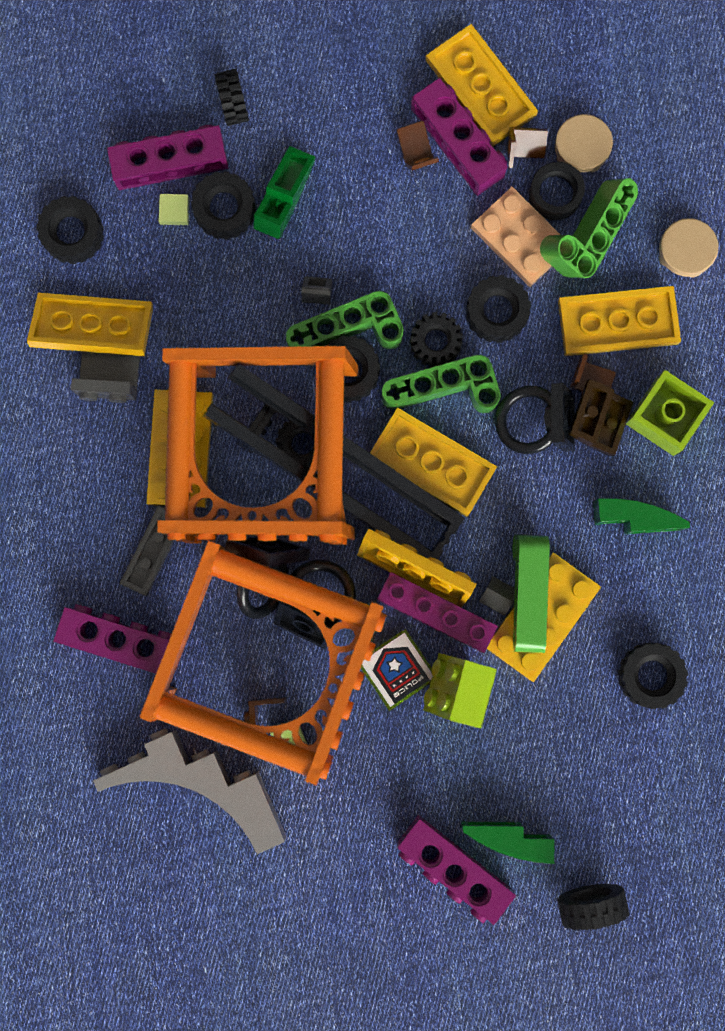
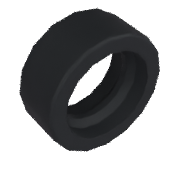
(563, 171)

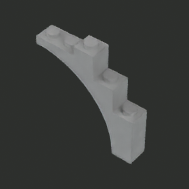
(243, 800)

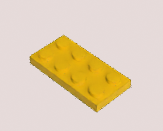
(481, 84)
(619, 321)
(90, 324)
(158, 448)
(433, 462)
(423, 572)
(567, 599)

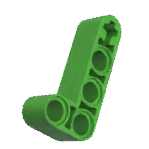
(582, 253)
(336, 318)
(438, 388)
(530, 592)

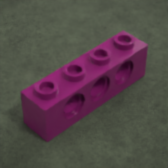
(442, 97)
(180, 165)
(437, 613)
(72, 634)
(497, 893)

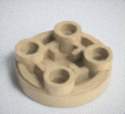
(584, 143)
(688, 247)

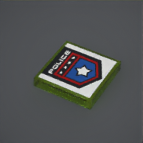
(397, 669)

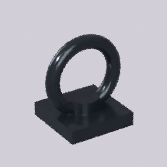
(557, 417)
(268, 553)
(297, 621)

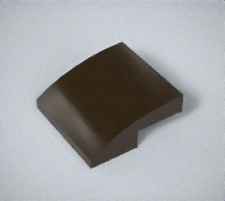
(600, 418)

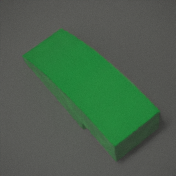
(283, 192)
(637, 516)
(510, 840)

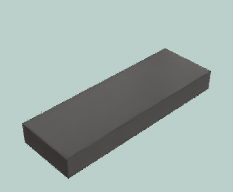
(148, 557)

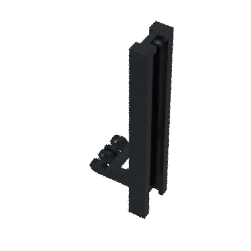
(275, 401)

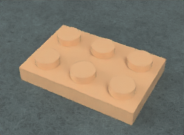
(515, 235)

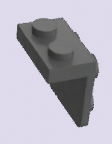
(107, 377)

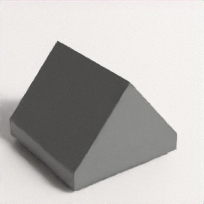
(316, 290)
(498, 596)

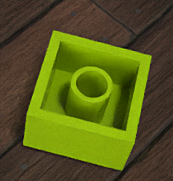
(669, 413)
(459, 690)

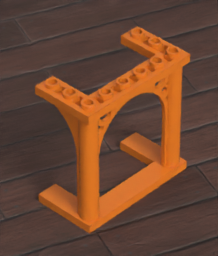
(327, 514)
(303, 758)

